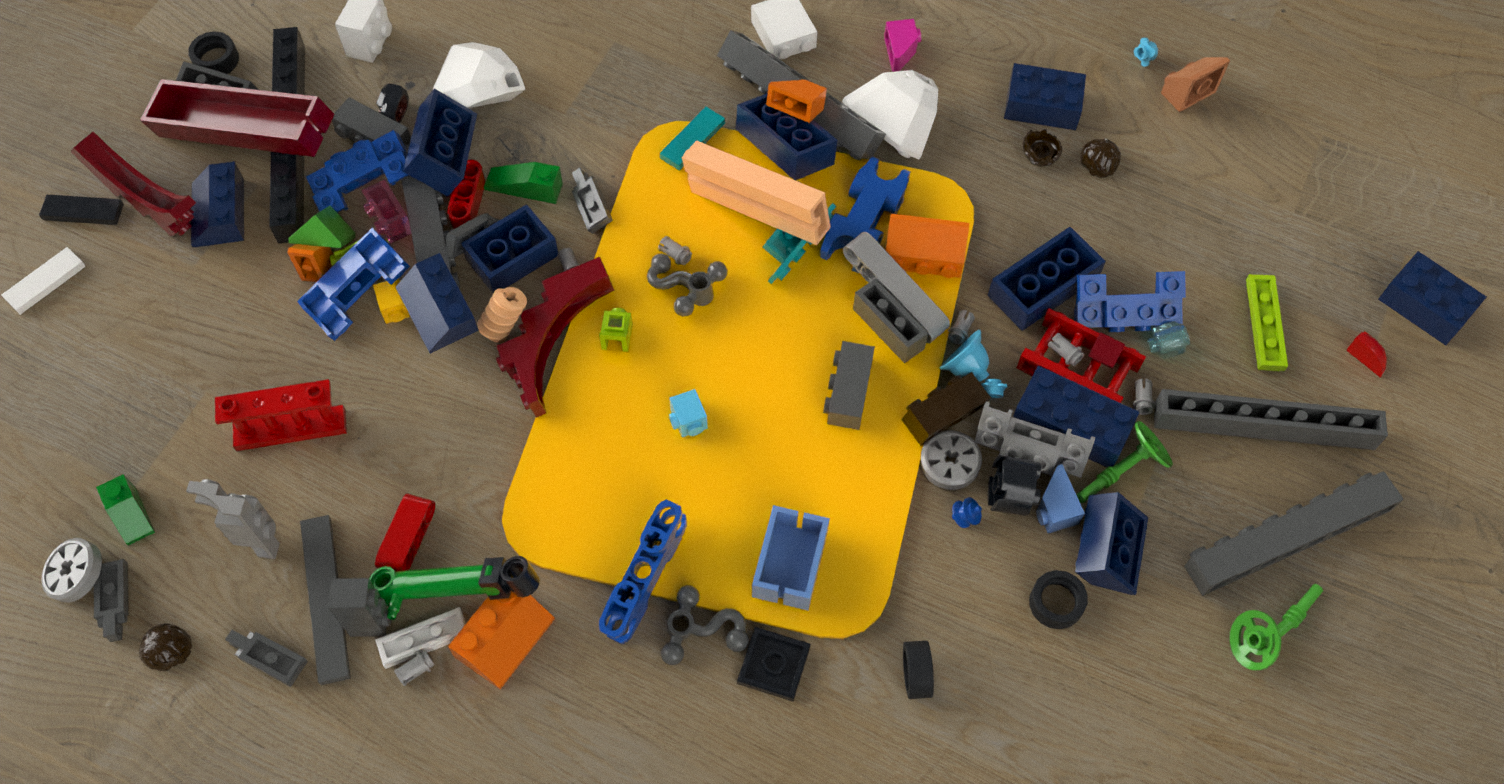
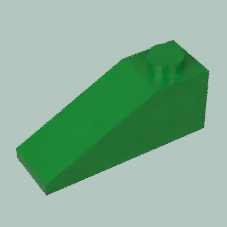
(526, 180)

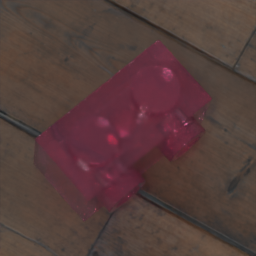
(387, 211)

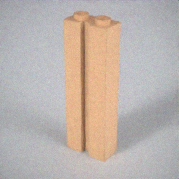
(757, 192)

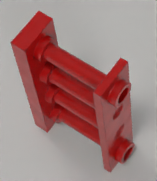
(1080, 335)
(284, 428)

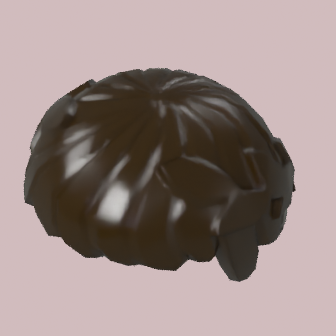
(1041, 148)
(1101, 157)
(165, 647)

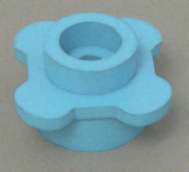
(1146, 51)
(994, 388)

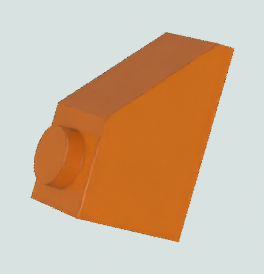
(797, 98)
(310, 261)

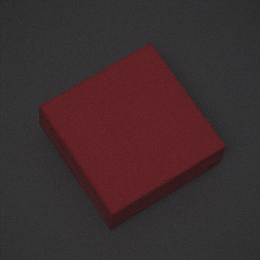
(1106, 350)

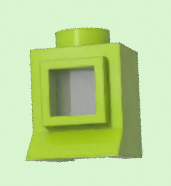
(616, 326)

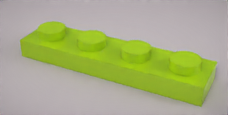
(1266, 323)

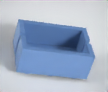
(790, 558)

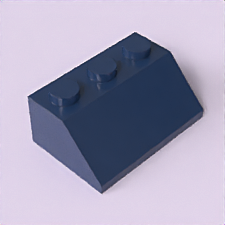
(218, 205)
(436, 304)
(1112, 543)

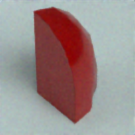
(1369, 352)

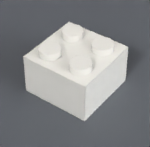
(363, 28)

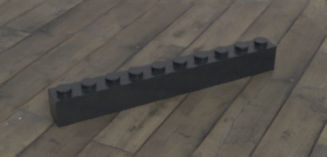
(287, 169)

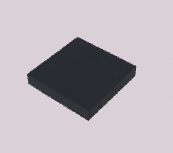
(774, 664)

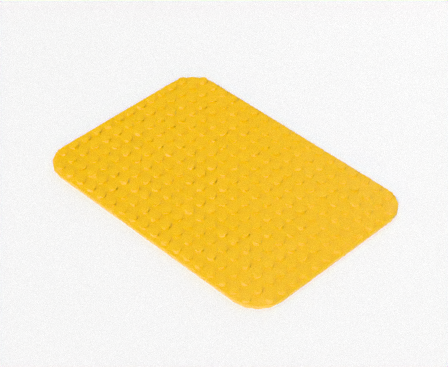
(763, 379)

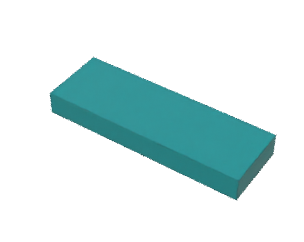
(700, 129)

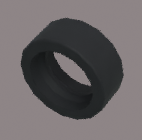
(214, 40)
(1068, 581)
(918, 669)

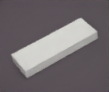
(43, 280)
(420, 637)

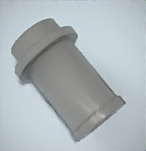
(679, 253)
(567, 258)
(959, 331)
(1065, 349)
(1144, 401)
(414, 667)

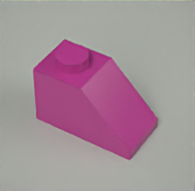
(901, 42)

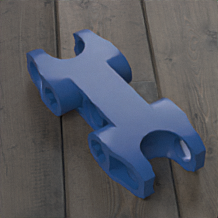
(872, 199)
(656, 548)

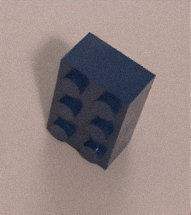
(1045, 96)
(510, 249)
(1432, 298)

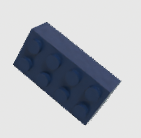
(788, 141)
(440, 142)
(1044, 278)
(1064, 405)

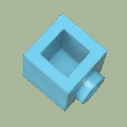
(688, 414)

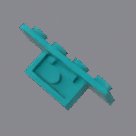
(787, 248)

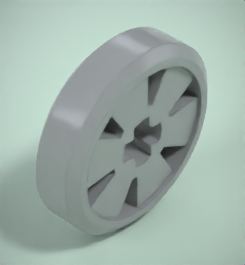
(945, 474)
(71, 570)

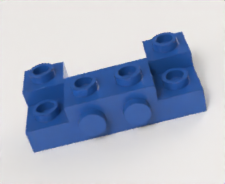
(356, 168)
(349, 280)
(1098, 309)

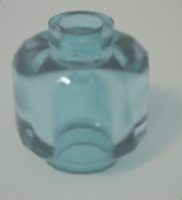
(1168, 340)

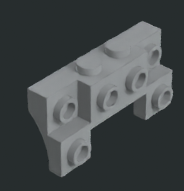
(1033, 442)
(239, 517)

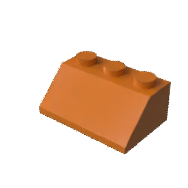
(927, 244)
(500, 636)

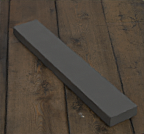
(320, 569)

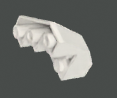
(479, 75)
(900, 106)

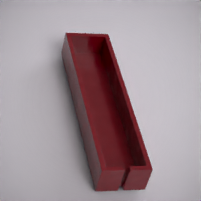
(238, 117)

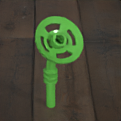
(1149, 447)
(1261, 639)

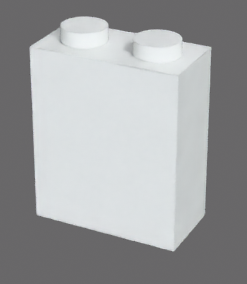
(783, 27)

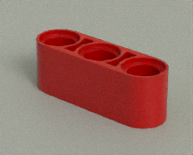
(467, 195)
(405, 533)

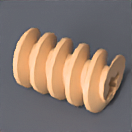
(501, 313)

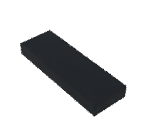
(81, 209)

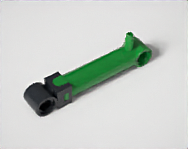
(495, 578)

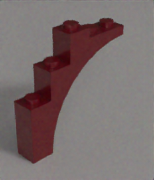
(164, 207)
(541, 326)

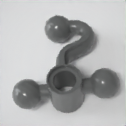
(694, 282)
(688, 597)

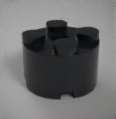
(1014, 485)

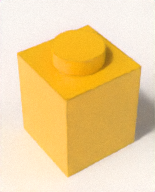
(390, 302)

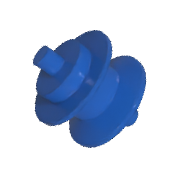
(966, 512)

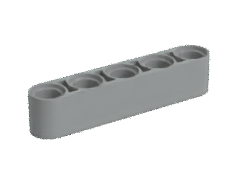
(874, 262)

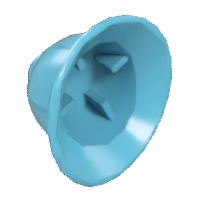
(969, 358)

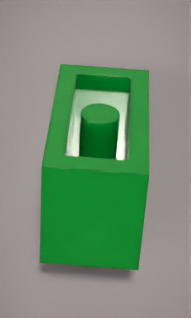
(125, 509)

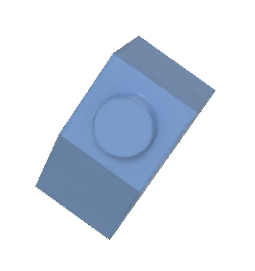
(1059, 504)

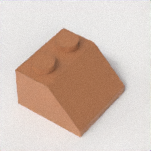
(1194, 81)

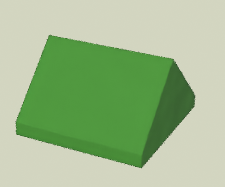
(324, 230)

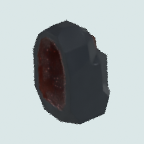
(393, 102)

